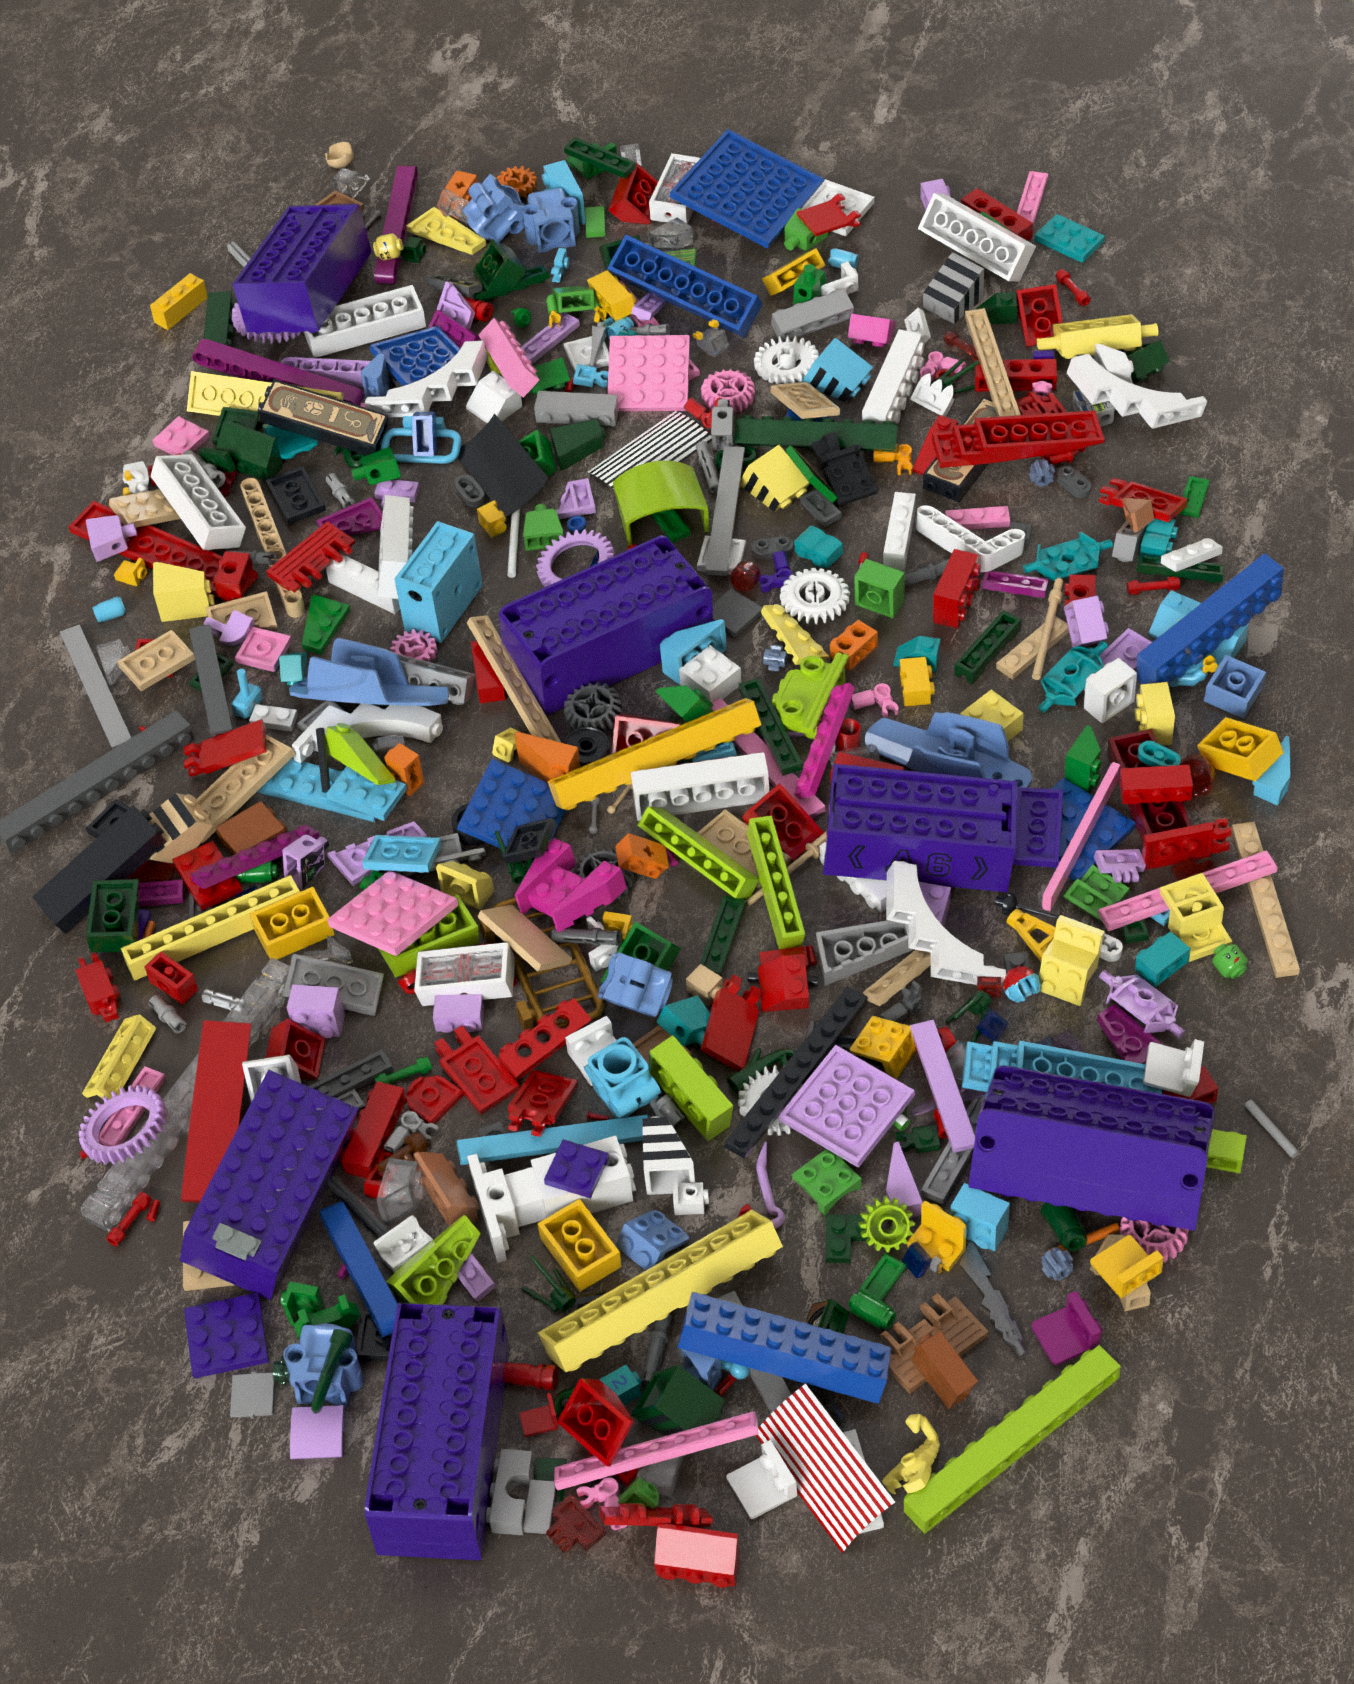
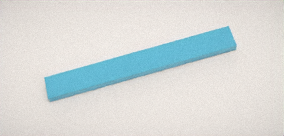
(524, 1144)

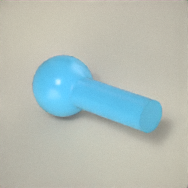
(737, 1371)

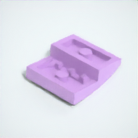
(317, 1434)

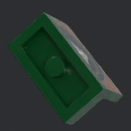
(828, 1315)

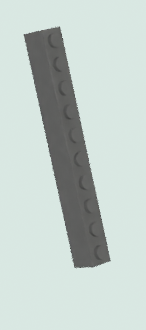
(94, 781)

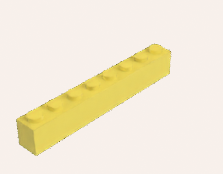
(206, 928)

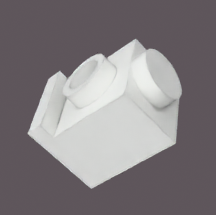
(689, 1198)

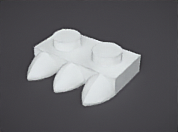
(932, 397)

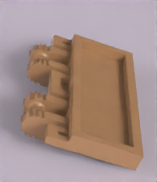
(956, 1325)

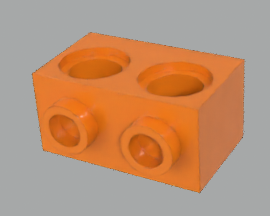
(856, 641)

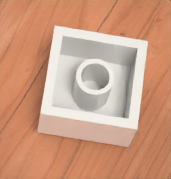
(711, 674)
(1110, 690)

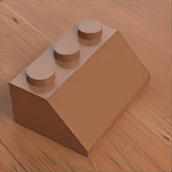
(445, 1188)

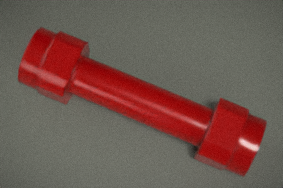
(1081, 297)
(1172, 583)
(140, 1204)

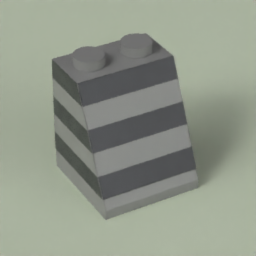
(954, 288)

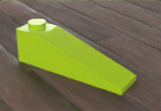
(354, 752)
(435, 1267)

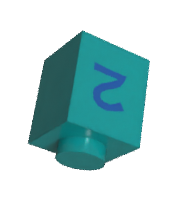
(624, 1384)

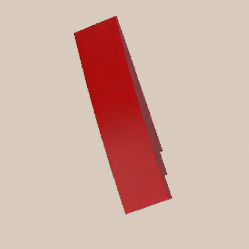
(1016, 438)
(215, 1103)

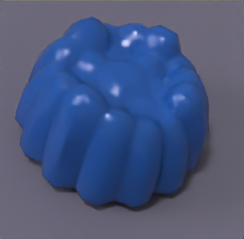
(576, 523)

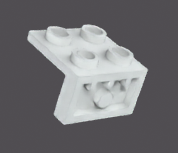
(588, 1042)
(1174, 1068)
(763, 1482)

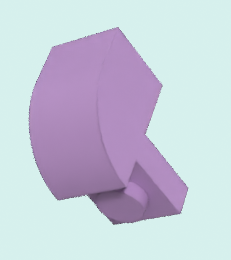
(234, 631)

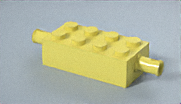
(1081, 336)

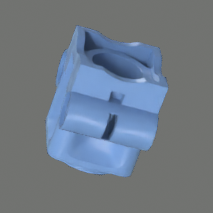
(494, 209)
(551, 220)
(636, 985)
(307, 1360)

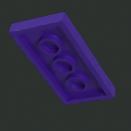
(1038, 826)

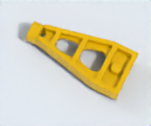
(1026, 924)

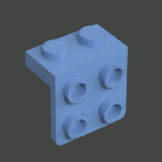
(649, 1238)

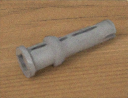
(215, 475)

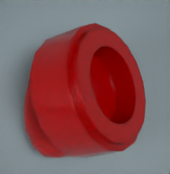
(406, 980)

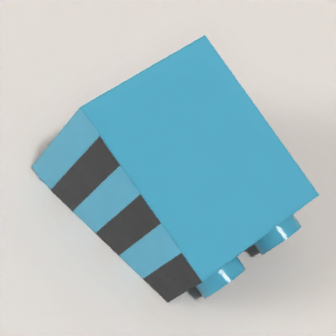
(838, 372)

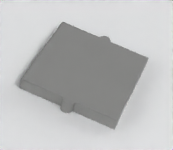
(252, 1395)

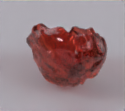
(1202, 774)

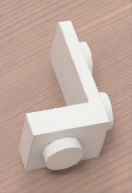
(848, 281)
(600, 956)

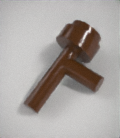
(413, 1143)

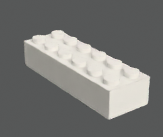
(976, 237)
(368, 321)
(895, 379)
(198, 502)
(394, 542)
(701, 785)

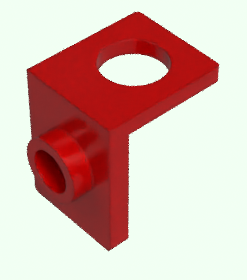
(539, 1419)

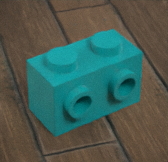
(1162, 959)

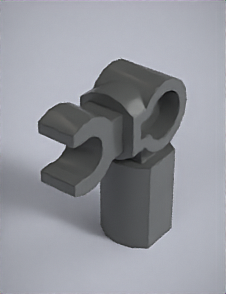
(910, 1004)

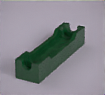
(987, 646)

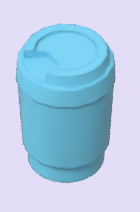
(840, 256)
(109, 609)

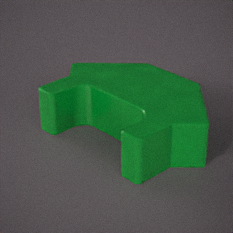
(342, 1314)

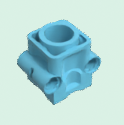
(621, 1078)

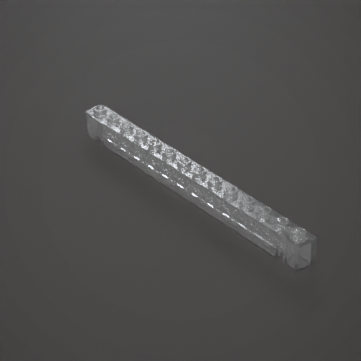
(126, 1179)

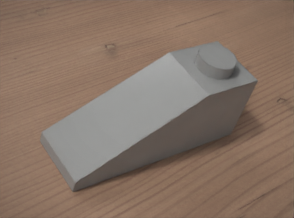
(1127, 543)

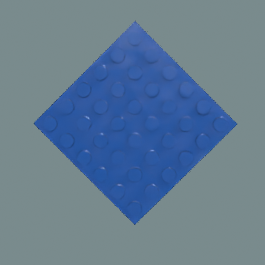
(746, 188)

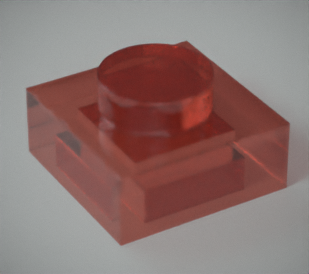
(990, 985)

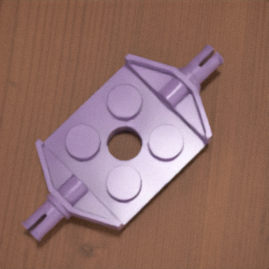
(1156, 1012)

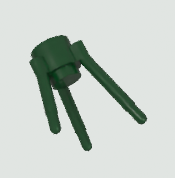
(947, 380)
(516, 869)
(977, 1004)
(561, 1297)

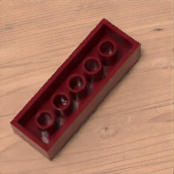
(1153, 816)

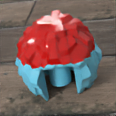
(1021, 983)

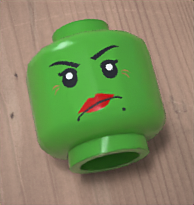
(1230, 961)

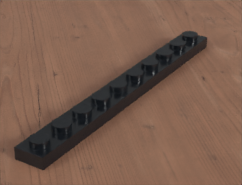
(795, 1073)

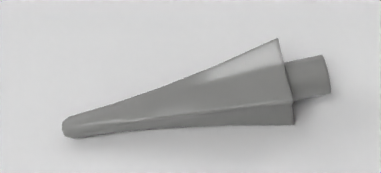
(598, 338)

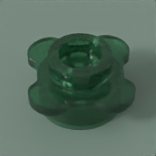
(280, 1371)

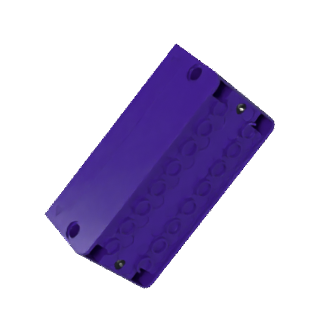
(603, 621)
(1092, 1146)
(437, 1432)

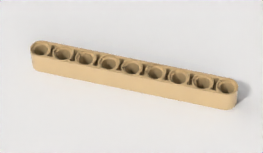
(269, 539)

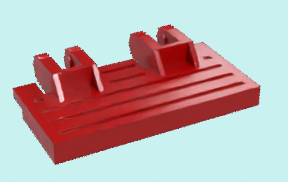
(311, 557)
(639, 1515)

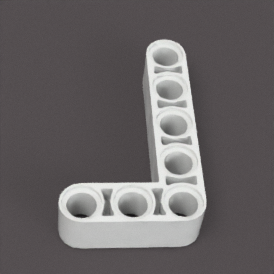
(954, 536)

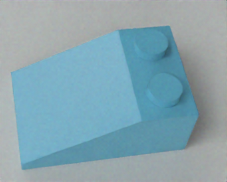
(559, 176)
(688, 643)

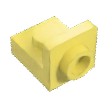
(505, 745)

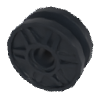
(591, 744)

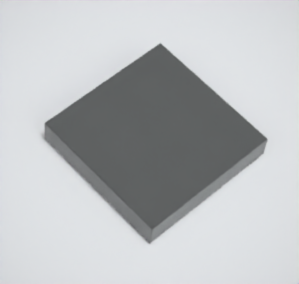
(736, 612)

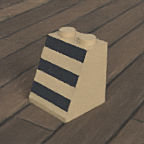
(182, 825)

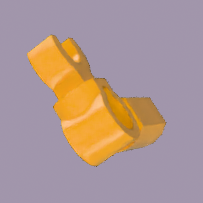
(904, 458)

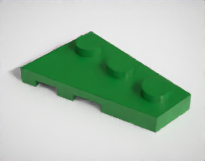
(322, 623)

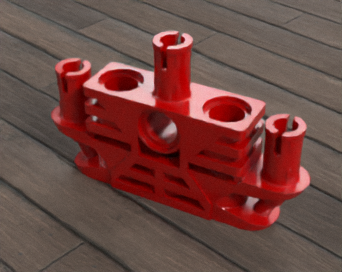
(1042, 405)

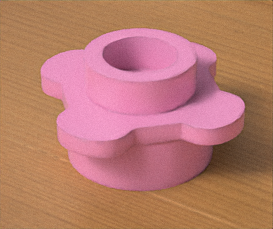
(1041, 388)

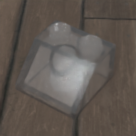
(400, 1190)

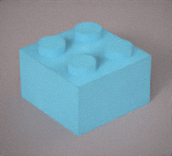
(983, 1215)

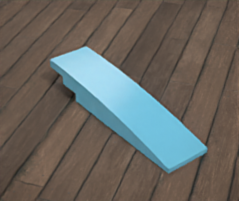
(984, 1059)

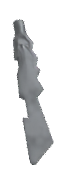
(993, 1301)

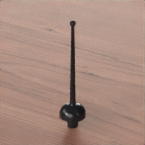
(1010, 903)

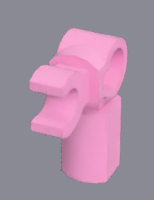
(937, 362)
(880, 695)
(605, 1491)

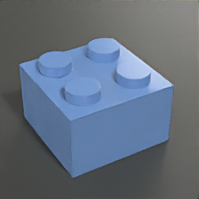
(1234, 686)

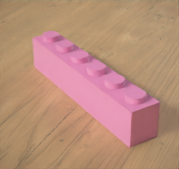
(509, 357)

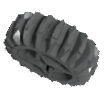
(588, 704)
(592, 861)

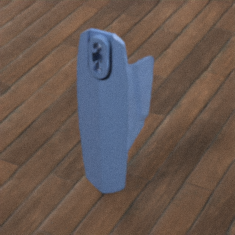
(364, 676)
(950, 747)

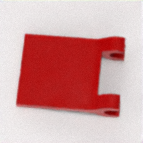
(828, 216)

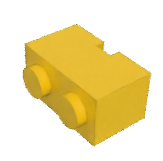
(915, 681)

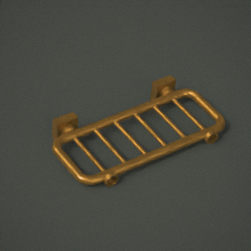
(528, 1015)

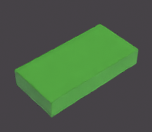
(595, 221)

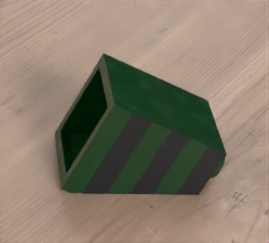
(677, 1402)

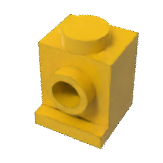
(492, 519)

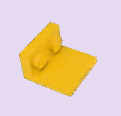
(886, 1043)
(940, 1235)
(1127, 1266)

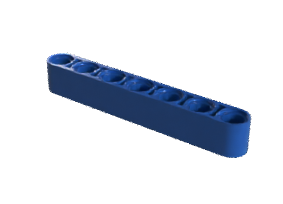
(360, 1266)

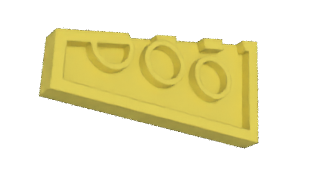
(446, 231)
(796, 639)

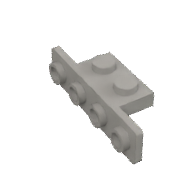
(451, 851)

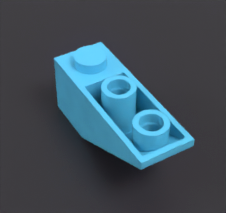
(1275, 781)

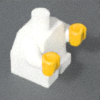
(136, 477)

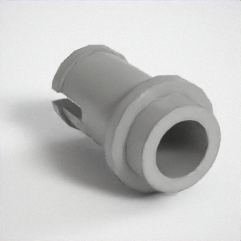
(670, 1110)

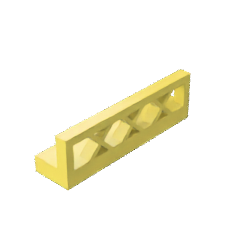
(120, 1057)

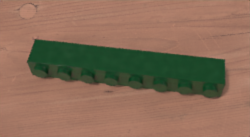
(801, 434)

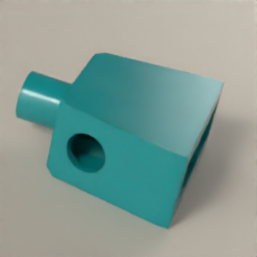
(685, 1020)

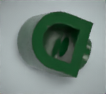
(413, 249)

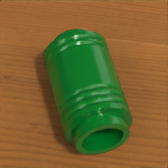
(260, 874)
(872, 1310)

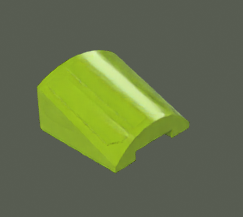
(658, 488)

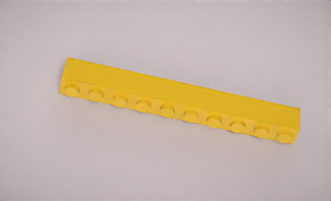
(653, 753)

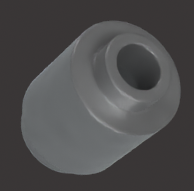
(385, 743)

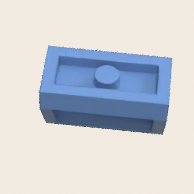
(375, 377)
(702, 1367)

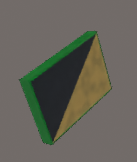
(811, 474)

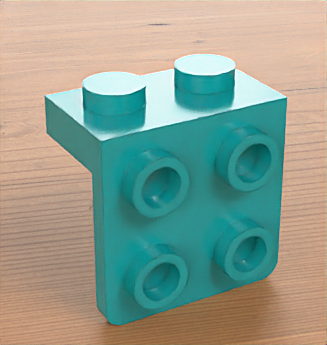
(289, 442)

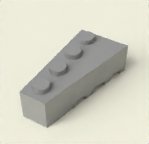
(859, 948)

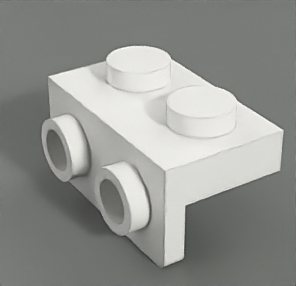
(401, 1243)

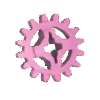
(415, 645)

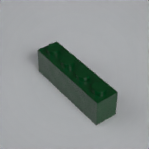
(219, 318)

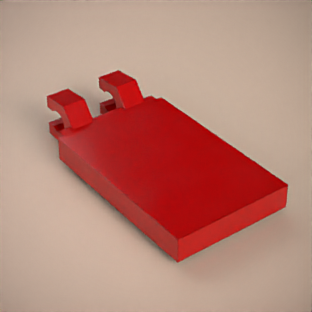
(1164, 504)
(226, 749)
(1182, 843)
(731, 1024)
(476, 1071)
(540, 1100)

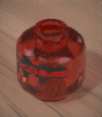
(745, 574)

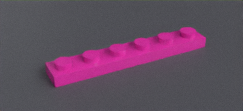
(824, 741)

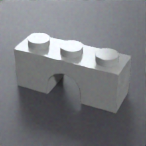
(512, 1470)

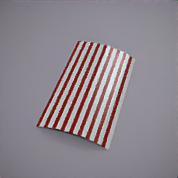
(825, 1467)

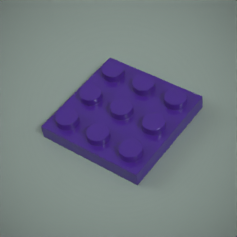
(226, 1335)

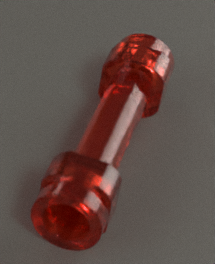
(952, 339)

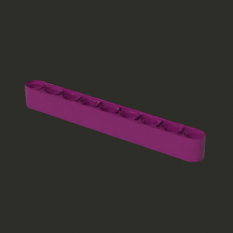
(397, 219)
(254, 367)

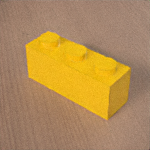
(788, 274)
(612, 295)
(179, 301)

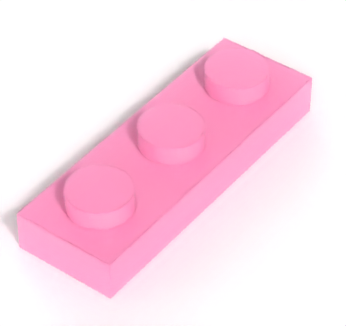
(981, 517)

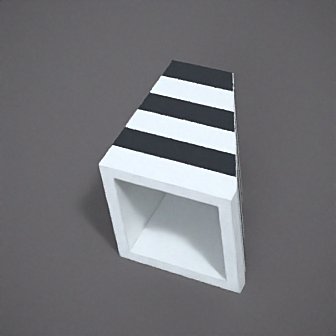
(664, 1157)

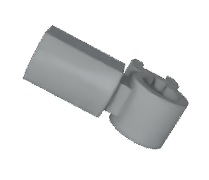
(409, 1123)

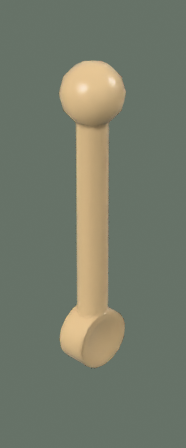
(612, 808)

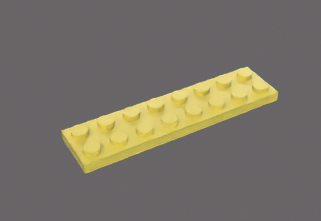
(211, 392)

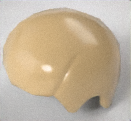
(339, 155)

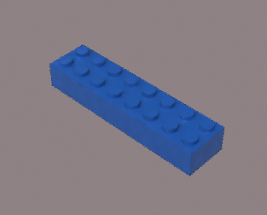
(685, 286)
(1211, 622)
(785, 1347)

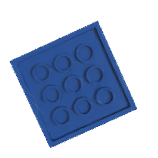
(416, 354)
(506, 801)
(1106, 835)

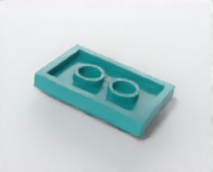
(1069, 238)

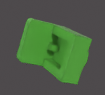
(641, 1492)

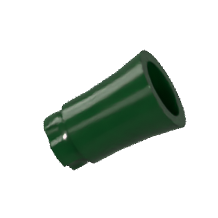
(1065, 1225)

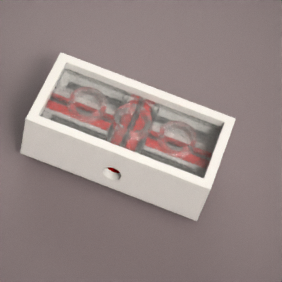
(661, 205)
(465, 971)

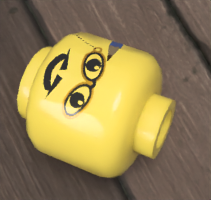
(387, 247)

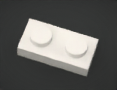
(917, 323)
(275, 717)

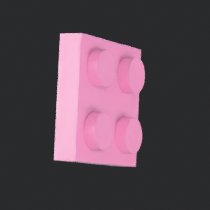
(180, 436)
(263, 649)

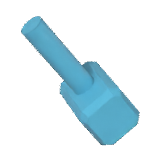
(247, 697)

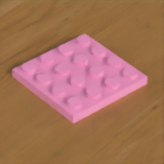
(649, 372)
(392, 912)

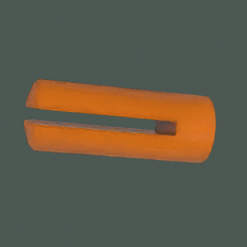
(149, 929)

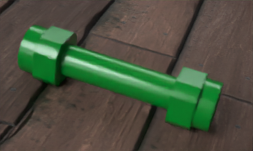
(422, 1065)

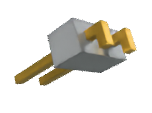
(935, 1265)

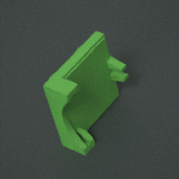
(827, 1179)

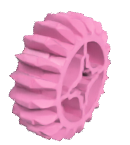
(728, 386)
(1155, 1238)

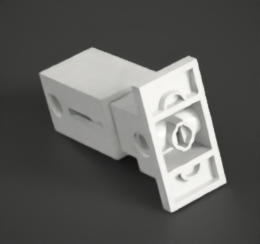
(524, 1198)

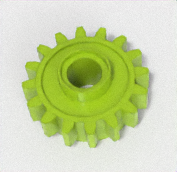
(886, 1237)

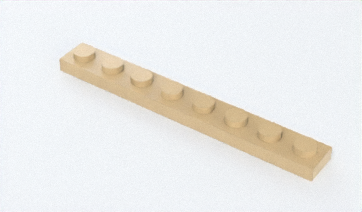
(991, 363)
(511, 678)
(1267, 906)

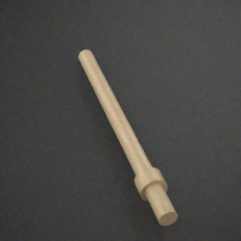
(1054, 598)

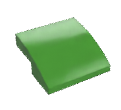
(1095, 891)

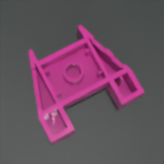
(563, 894)

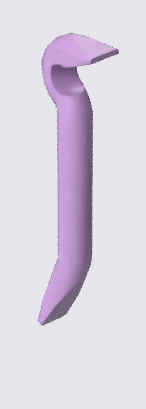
(766, 1189)

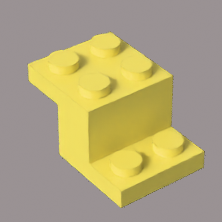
(1195, 915)
(1070, 960)

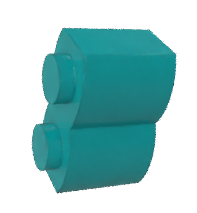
(1158, 538)
(818, 547)

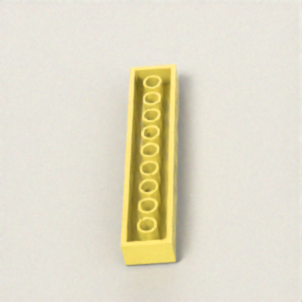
(659, 1290)

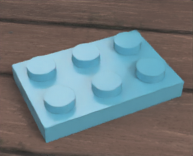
(365, 796)
(401, 853)

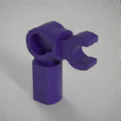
(782, 573)

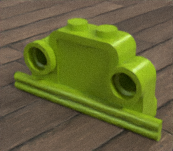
(807, 691)

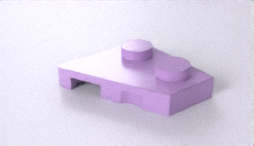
(455, 305)
(576, 500)

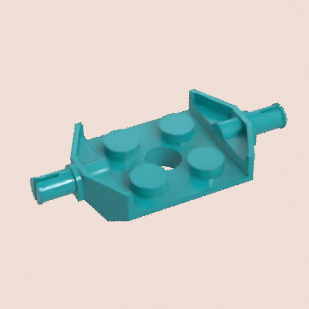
(1082, 551)
(1064, 688)

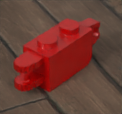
(97, 988)

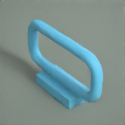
(441, 432)

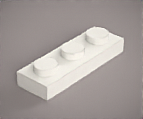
(1191, 554)

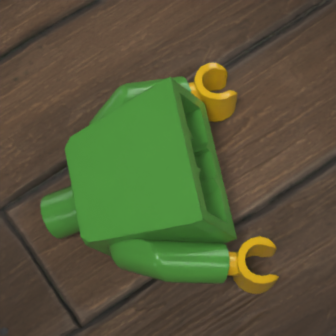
(573, 299)

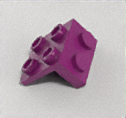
(1068, 1330)

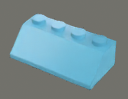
(1176, 607)

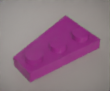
(356, 518)
(1125, 1034)

